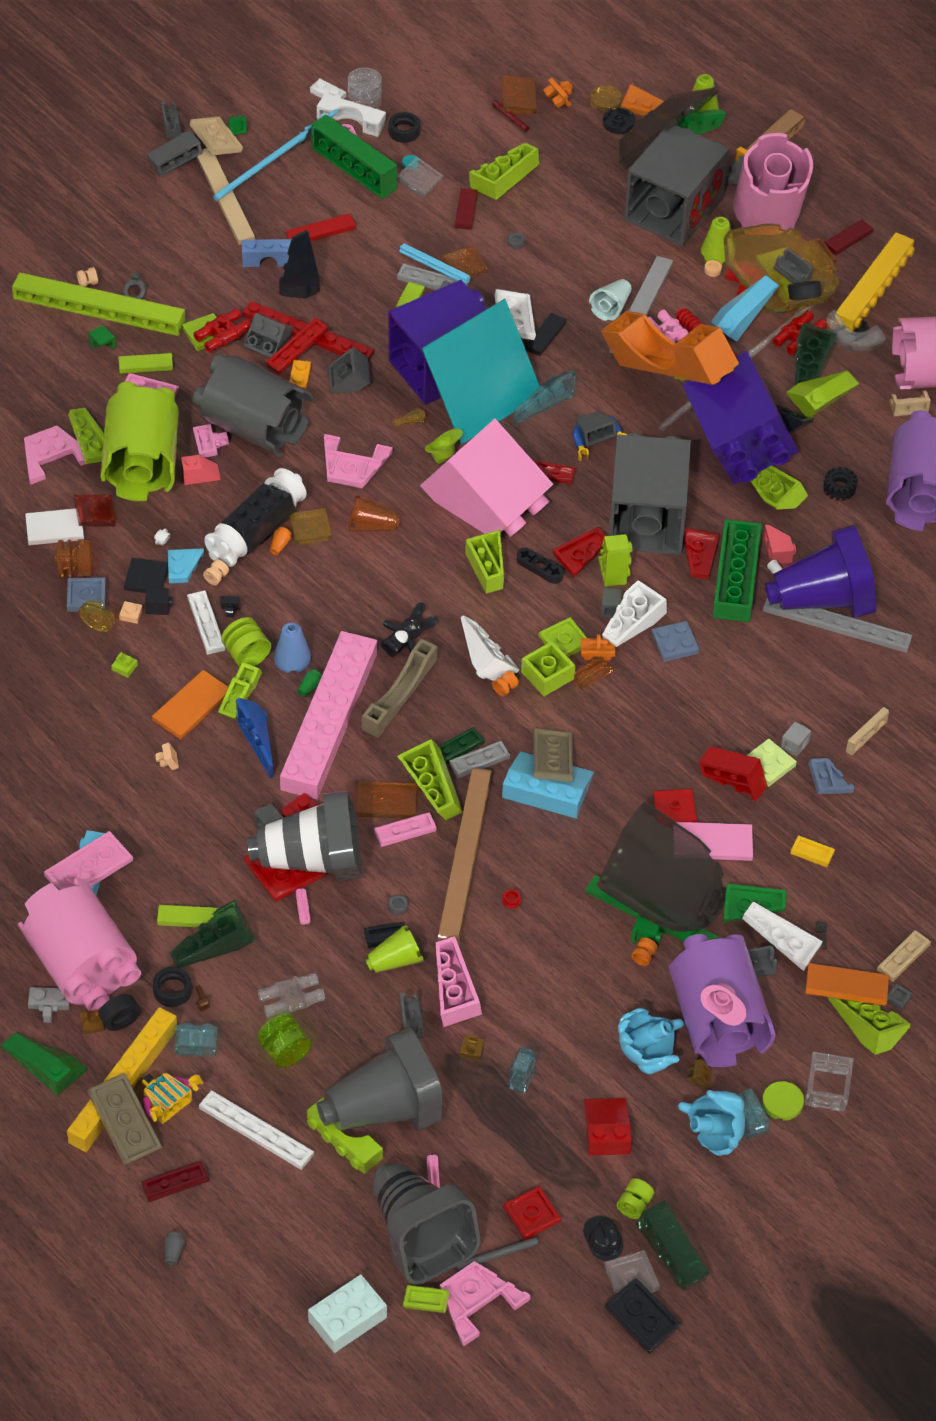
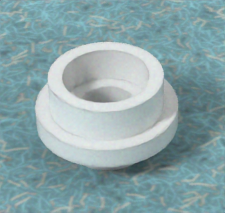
(162, 537)

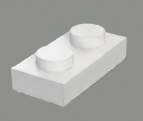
(322, 87)

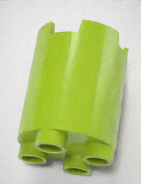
(140, 441)

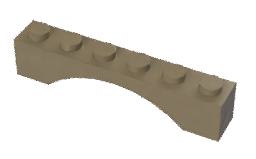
(385, 709)

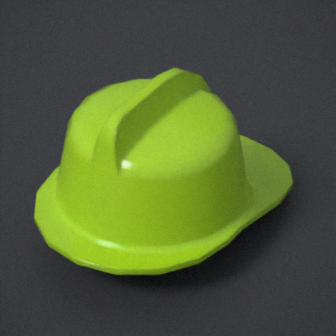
(444, 446)

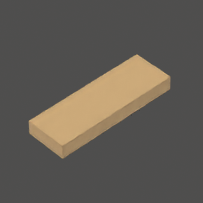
(867, 731)
(904, 955)

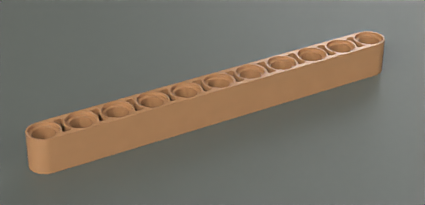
(465, 854)

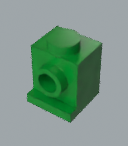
(646, 929)

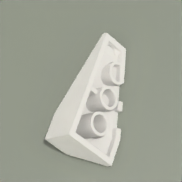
(636, 613)
(485, 653)

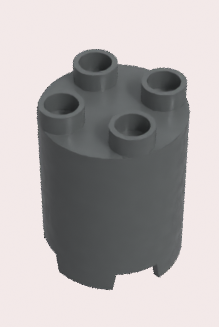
(253, 403)

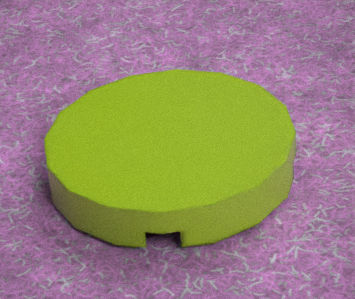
(783, 1100)

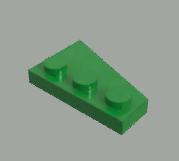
(740, 898)

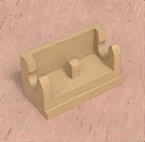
(908, 406)

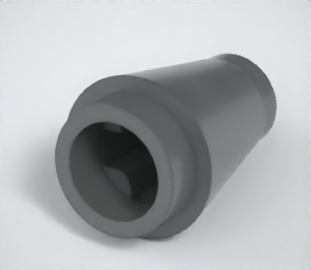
(173, 1247)

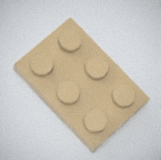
(216, 135)

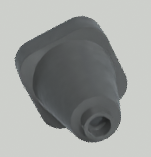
(386, 1089)

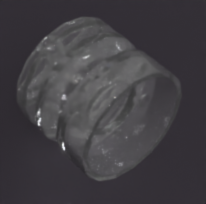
(365, 87)

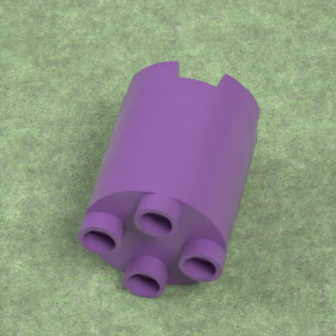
(913, 472)
(712, 963)

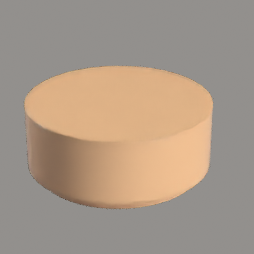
(713, 268)

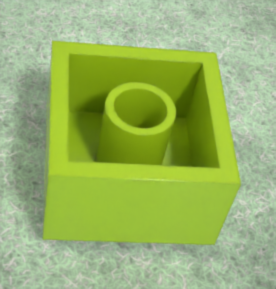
(548, 668)

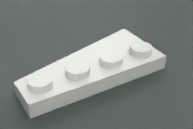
(786, 937)

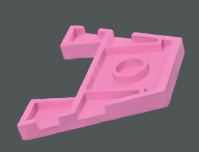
(46, 447)
(352, 468)
(472, 1290)

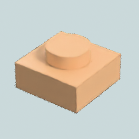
(131, 612)

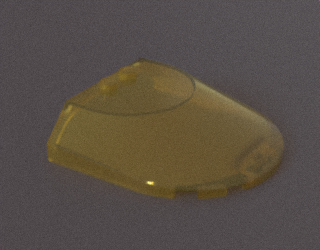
(753, 254)

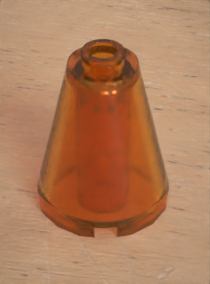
(371, 516)

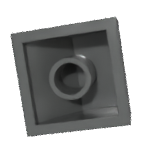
(349, 372)

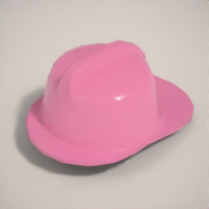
(724, 1003)

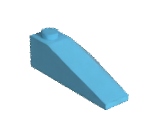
(742, 310)

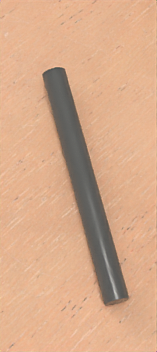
(500, 1252)

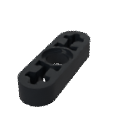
(543, 572)

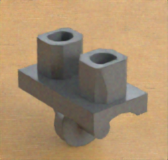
(735, 168)

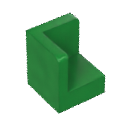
(101, 337)

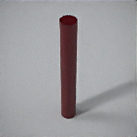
(511, 116)

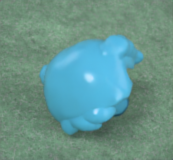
(648, 1040)
(718, 1119)

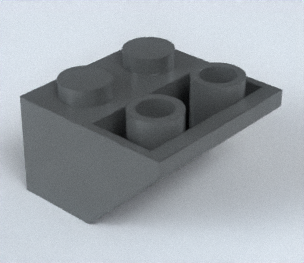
(267, 335)

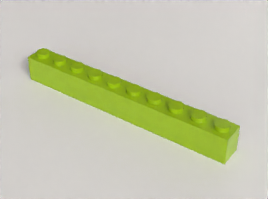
(98, 304)

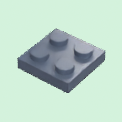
(83, 590)
(675, 641)

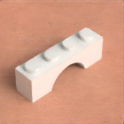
(371, 119)

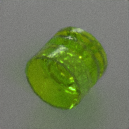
(284, 1040)

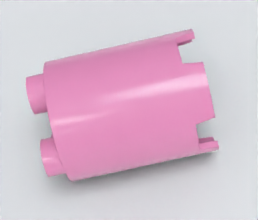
(772, 182)
(917, 350)
(79, 944)

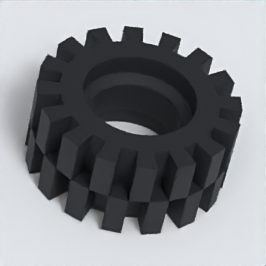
(840, 476)

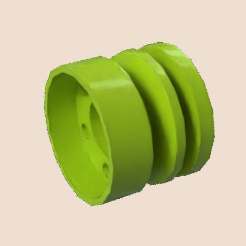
(246, 642)

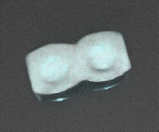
(196, 1040)
(522, 1070)

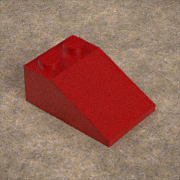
(607, 1126)

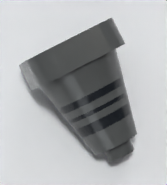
(425, 1224)

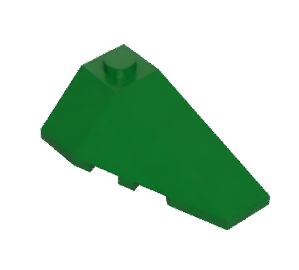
(49, 1065)

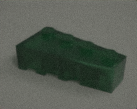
(672, 1245)

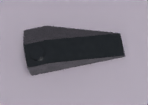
(301, 272)

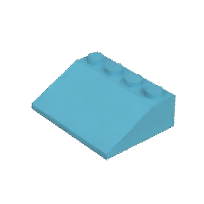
(549, 795)

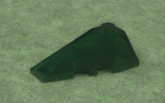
(813, 352)
(219, 936)

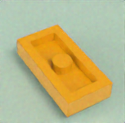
(300, 373)

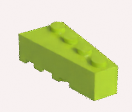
(505, 171)

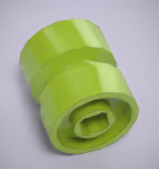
(635, 1198)

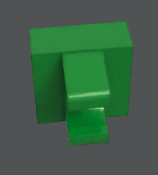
(237, 124)

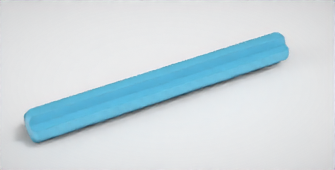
(434, 263)

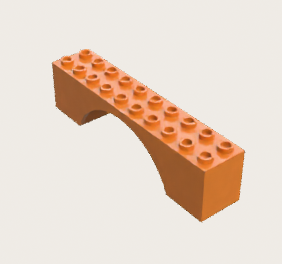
(698, 356)

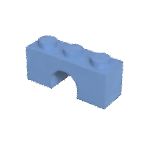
(256, 250)

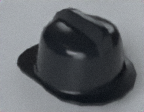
(603, 1238)

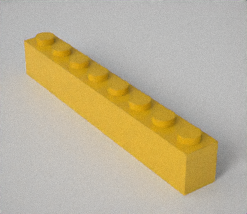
(875, 281)
(134, 1064)

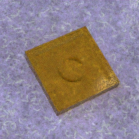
(310, 526)

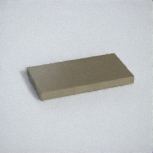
(552, 755)
(124, 1119)

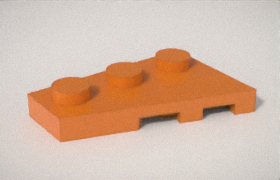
(640, 101)

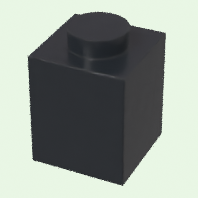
(158, 601)

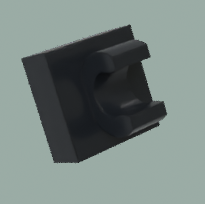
(230, 604)

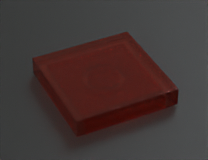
(94, 510)

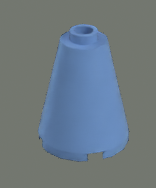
(292, 649)

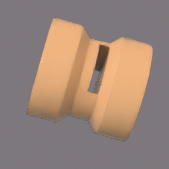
(87, 277)
(216, 572)

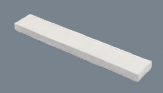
(256, 1130)

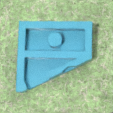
(182, 564)

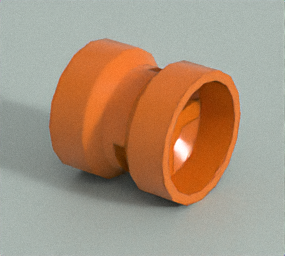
(505, 683)
(644, 952)

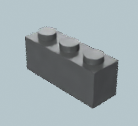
(174, 153)

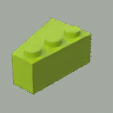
(486, 560)
(615, 560)

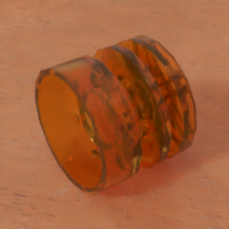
(74, 558)

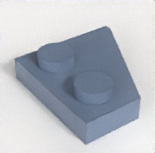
(828, 778)

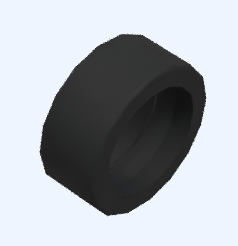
(407, 135)
(804, 290)
(172, 973)
(119, 1012)

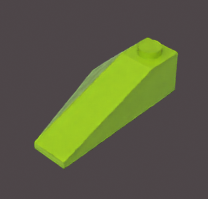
(779, 489)

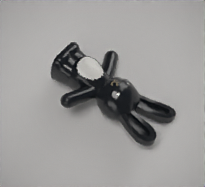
(409, 629)

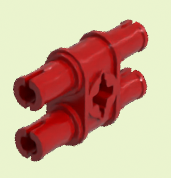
(222, 330)
(792, 330)

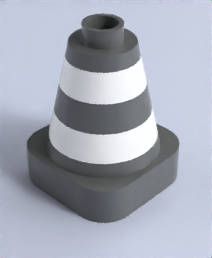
(312, 840)

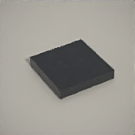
(145, 574)

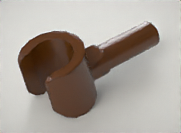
(202, 1003)

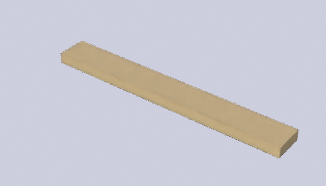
(228, 203)

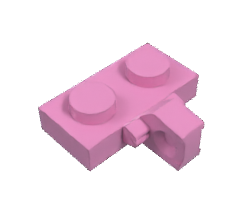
(207, 441)

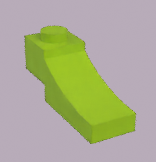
(240, 687)

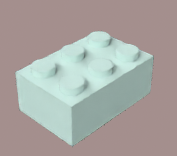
(347, 1313)

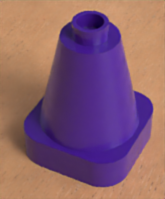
(828, 578)

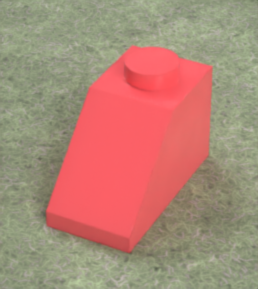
(198, 470)
(778, 545)

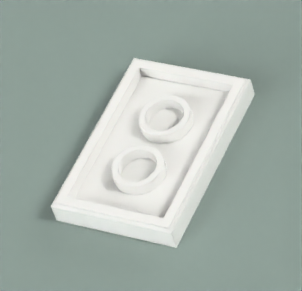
(53, 525)

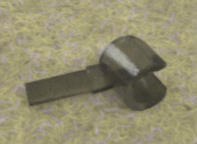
(821, 928)

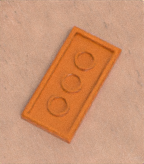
(191, 704)
(847, 984)

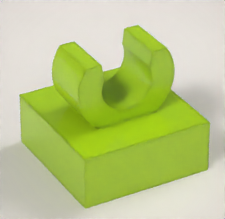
(124, 665)

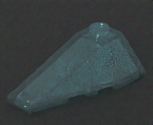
(551, 393)

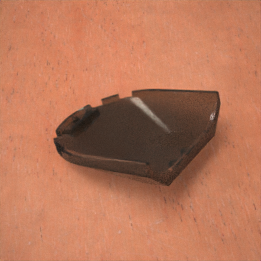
(646, 130)
(664, 873)

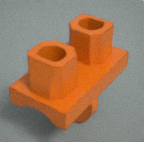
(561, 92)
(597, 648)

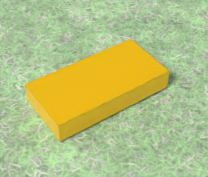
(812, 851)

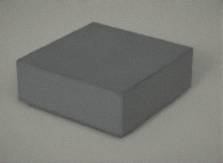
(899, 997)

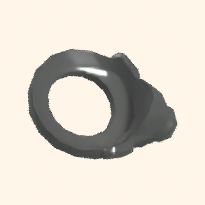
(135, 280)

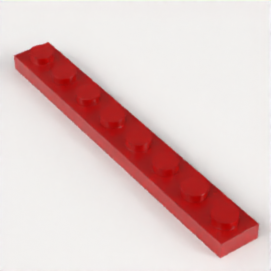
(329, 341)

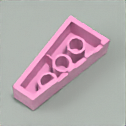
(456, 988)

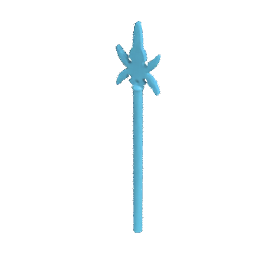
(298, 139)

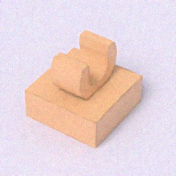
(167, 757)

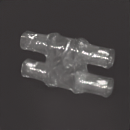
(291, 995)

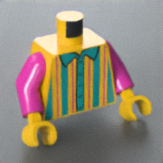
(167, 1095)

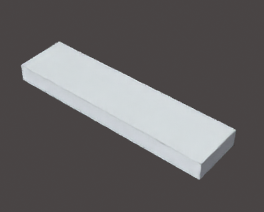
(206, 622)

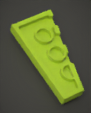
(88, 435)

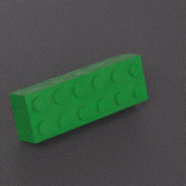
(354, 156)
(737, 570)

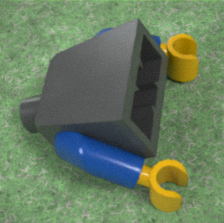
(592, 430)

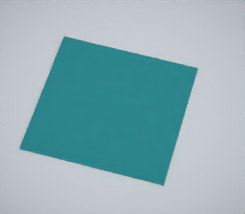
(481, 370)

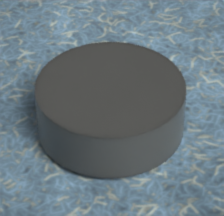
(516, 241)
(397, 905)

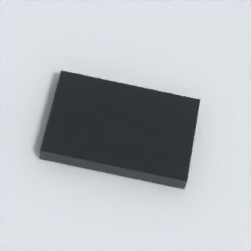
(642, 1315)

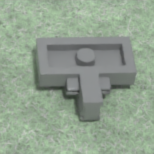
(48, 1001)

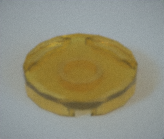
(605, 98)
(96, 616)

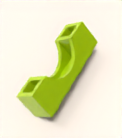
(360, 1151)

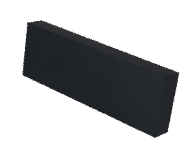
(545, 334)

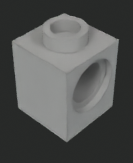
(796, 739)

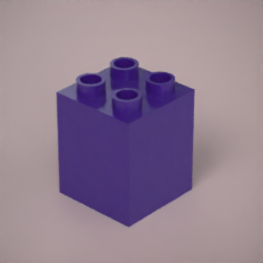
(423, 322)
(742, 421)

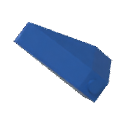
(254, 727)

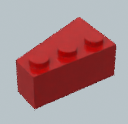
(734, 769)

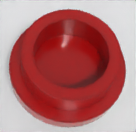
(511, 899)

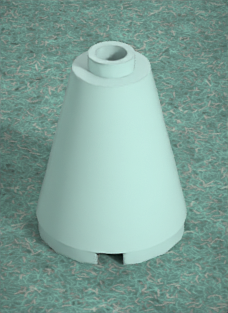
(609, 300)

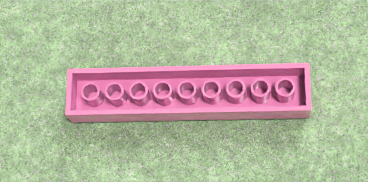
(328, 715)

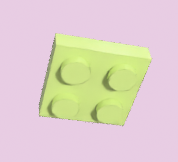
(773, 761)

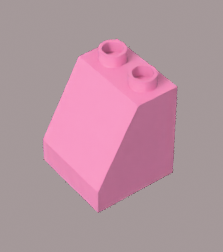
(490, 482)

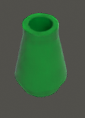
(309, 682)

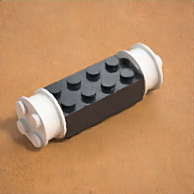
(256, 517)

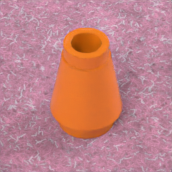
(280, 540)

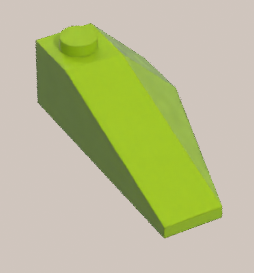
(819, 393)
(872, 1026)

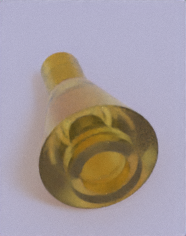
(413, 417)

